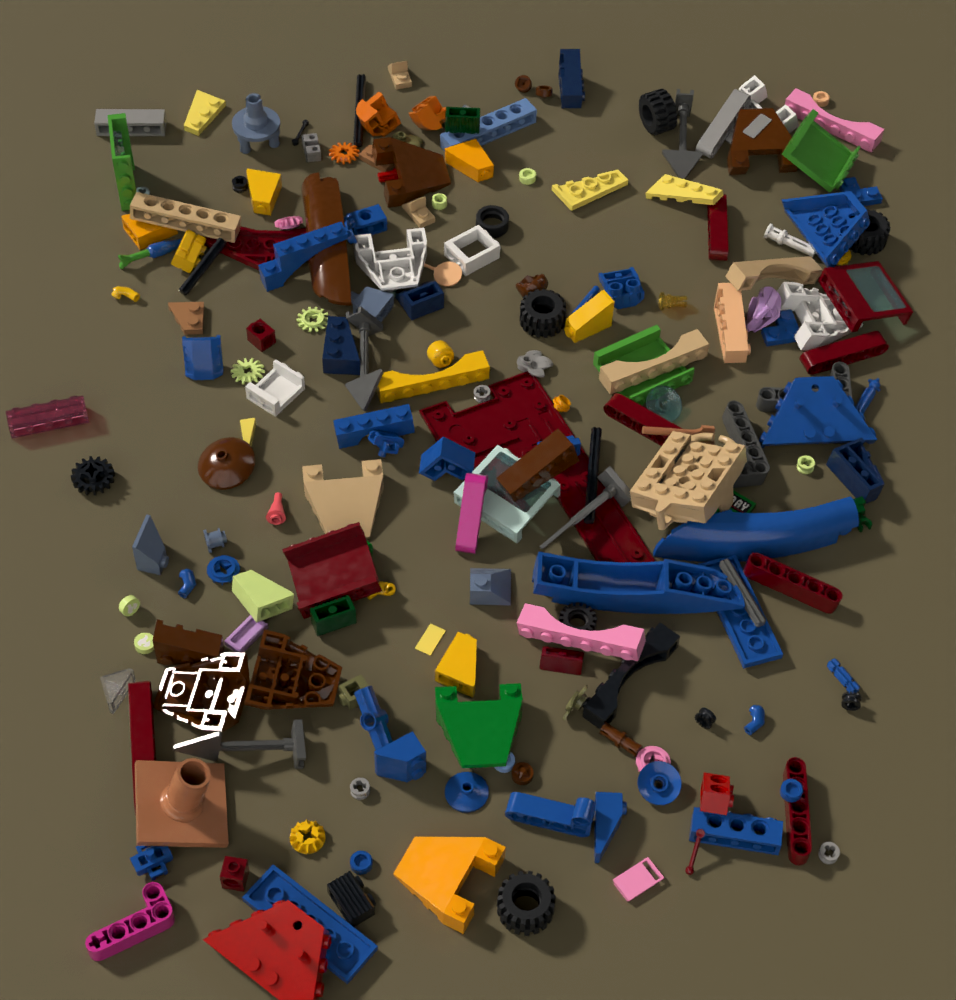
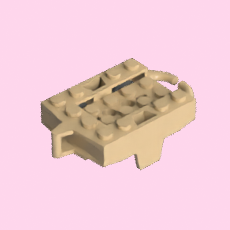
(689, 479)

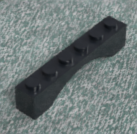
(603, 705)

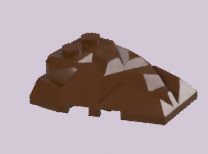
(291, 676)

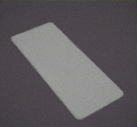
(757, 126)

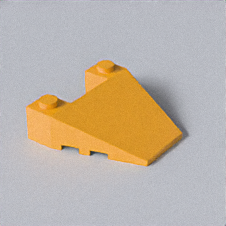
(438, 868)

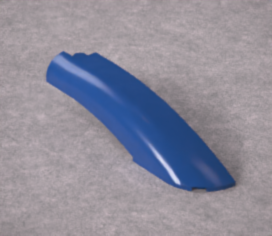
(763, 533)
(635, 586)

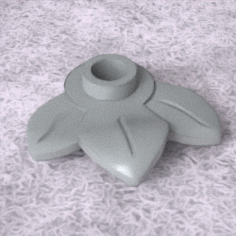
(534, 363)

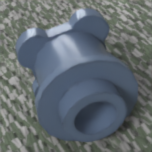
(214, 539)

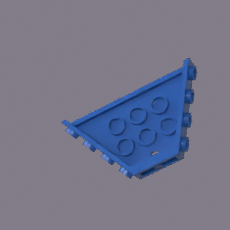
(827, 222)
(816, 416)

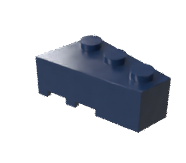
(570, 79)
(339, 348)
(855, 470)

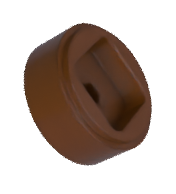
(523, 83)
(544, 91)
(522, 773)

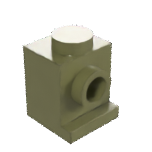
(347, 690)

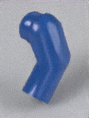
(189, 582)
(758, 719)

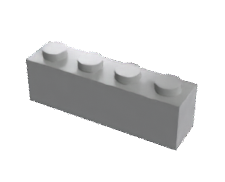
(139, 121)

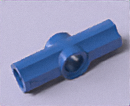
(373, 717)

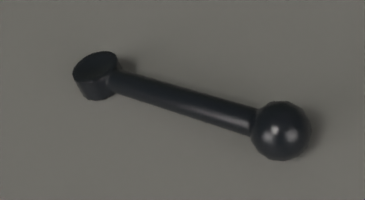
(295, 141)

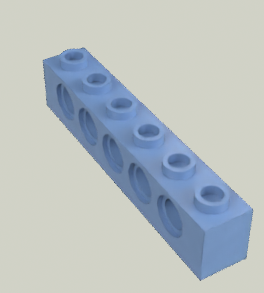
(495, 124)

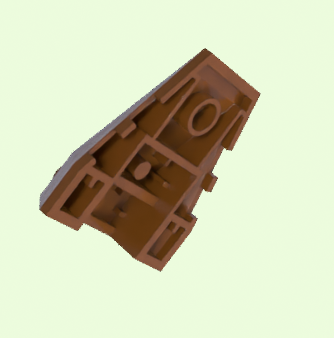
(207, 692)

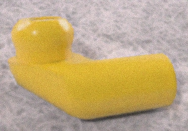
(126, 291)
(387, 590)

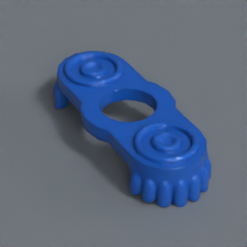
(349, 223)

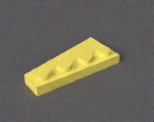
(589, 189)
(684, 190)

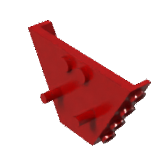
(274, 953)

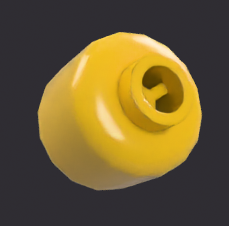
(440, 354)

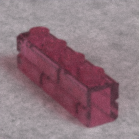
(47, 416)

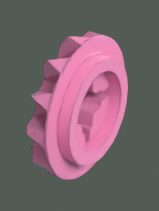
(288, 222)
(645, 754)

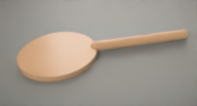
(446, 273)

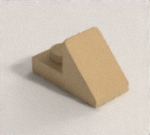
(400, 75)
(419, 212)

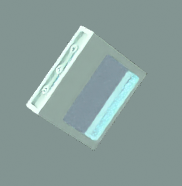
(498, 508)

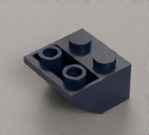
(421, 300)

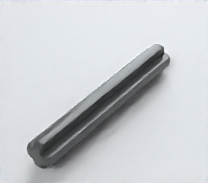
(750, 605)

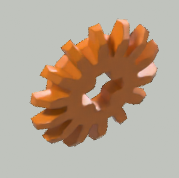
(351, 151)

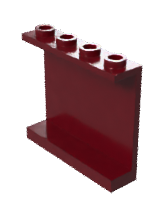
(332, 568)

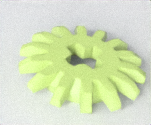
(304, 319)
(250, 376)

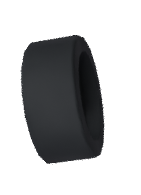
(497, 212)

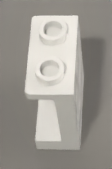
(276, 388)

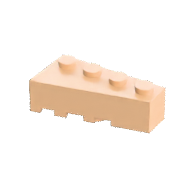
(731, 324)

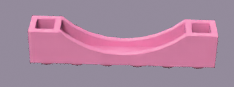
(857, 133)
(621, 641)

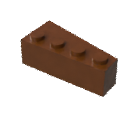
(538, 466)

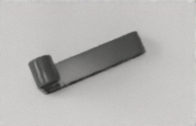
(770, 396)
(742, 433)

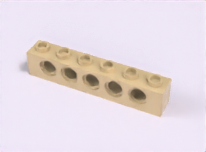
(184, 217)

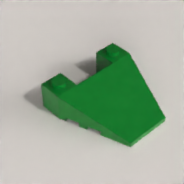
(480, 730)

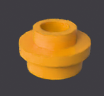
(562, 403)

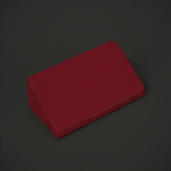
(561, 660)

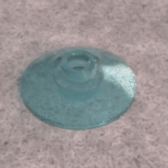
(668, 398)

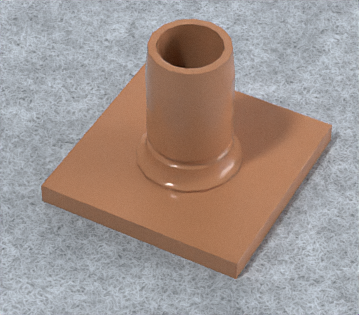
(181, 804)

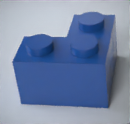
(448, 458)

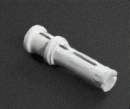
(783, 237)

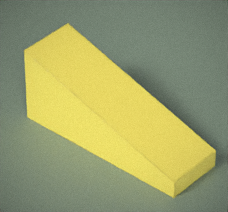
(248, 429)

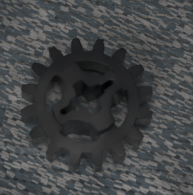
(99, 470)

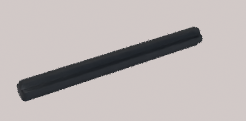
(360, 94)
(593, 469)

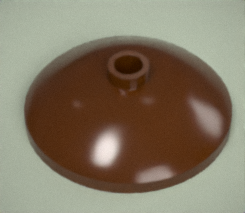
(229, 470)

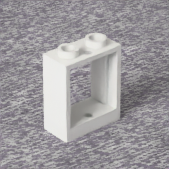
(485, 257)

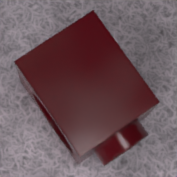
(261, 335)
(234, 873)

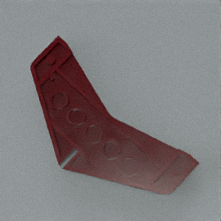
(254, 246)

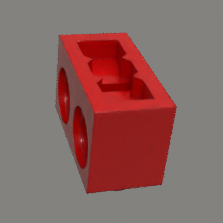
(716, 794)

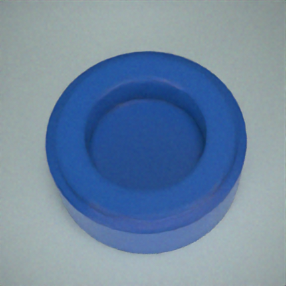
(791, 790)
(361, 862)

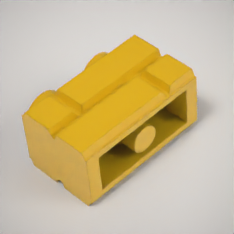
(189, 251)

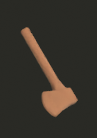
(667, 431)

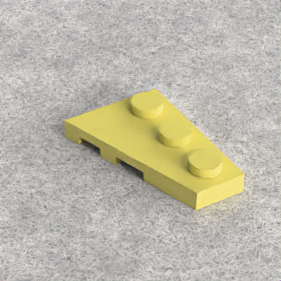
(202, 112)

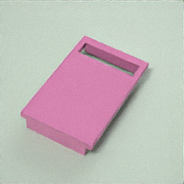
(636, 880)

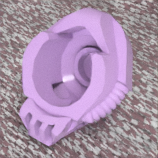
(763, 309)

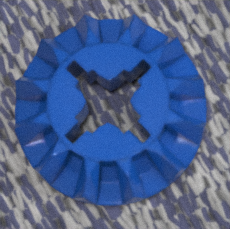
(226, 562)

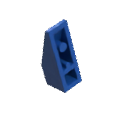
(606, 820)

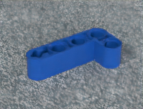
(552, 814)

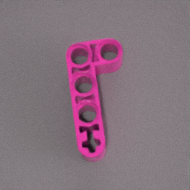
(471, 512)
(128, 926)

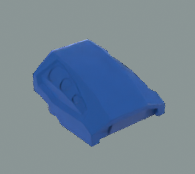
(623, 287)
(203, 357)

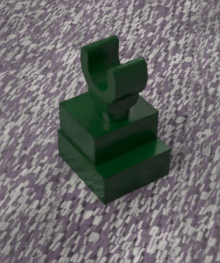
(860, 503)

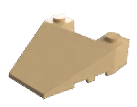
(345, 499)

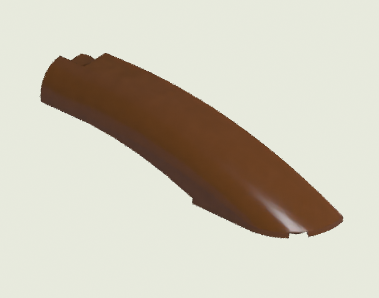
(330, 266)

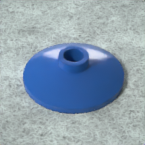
(668, 777)
(465, 800)

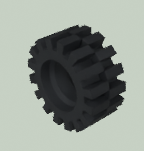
(579, 612)

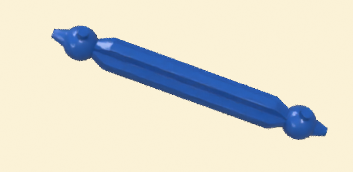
(868, 395)

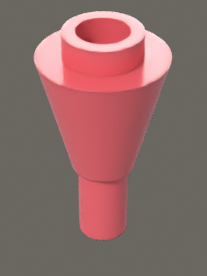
(276, 512)

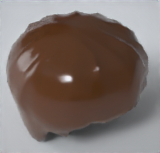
(532, 283)

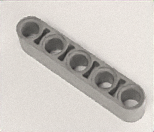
(723, 123)

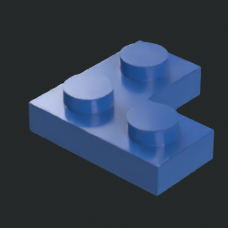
(866, 196)
(783, 332)

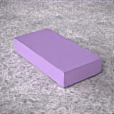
(245, 635)

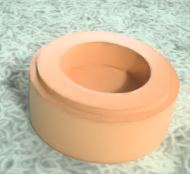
(821, 98)

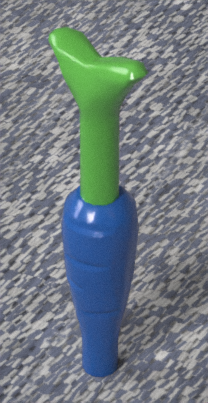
(153, 250)

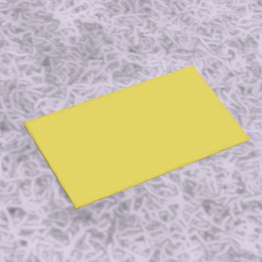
(430, 639)

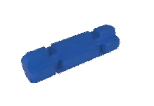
(843, 676)

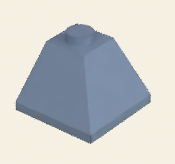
(149, 549)
(490, 586)

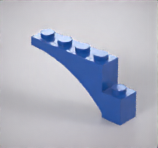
(297, 250)

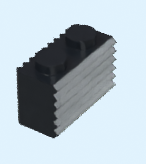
(351, 898)

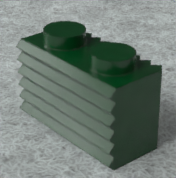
(462, 120)
(333, 615)

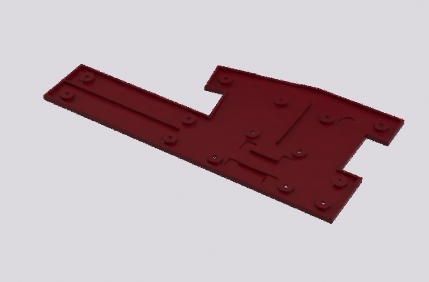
(486, 424)

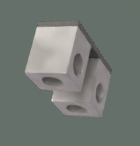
(311, 148)

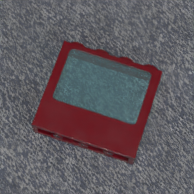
(863, 293)

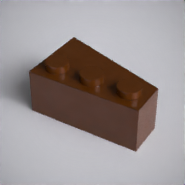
(182, 646)

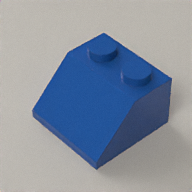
(401, 759)

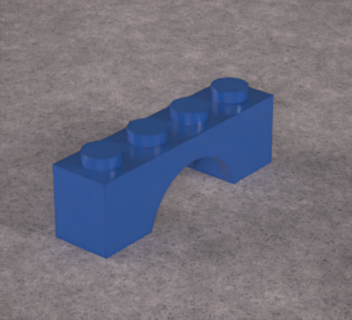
(353, 428)

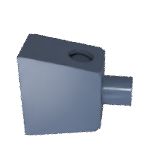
(374, 301)

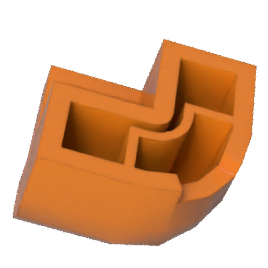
(428, 114)
(377, 116)

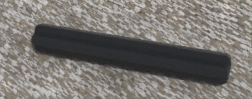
(202, 266)

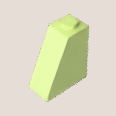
(261, 596)

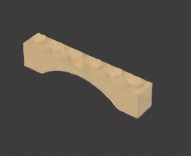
(796, 269)
(621, 375)

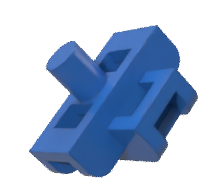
(386, 441)
(150, 859)

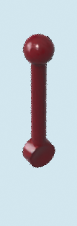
(700, 834)

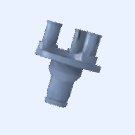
(256, 124)

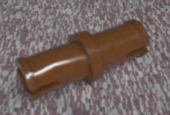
(620, 739)

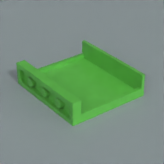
(820, 154)
(638, 348)

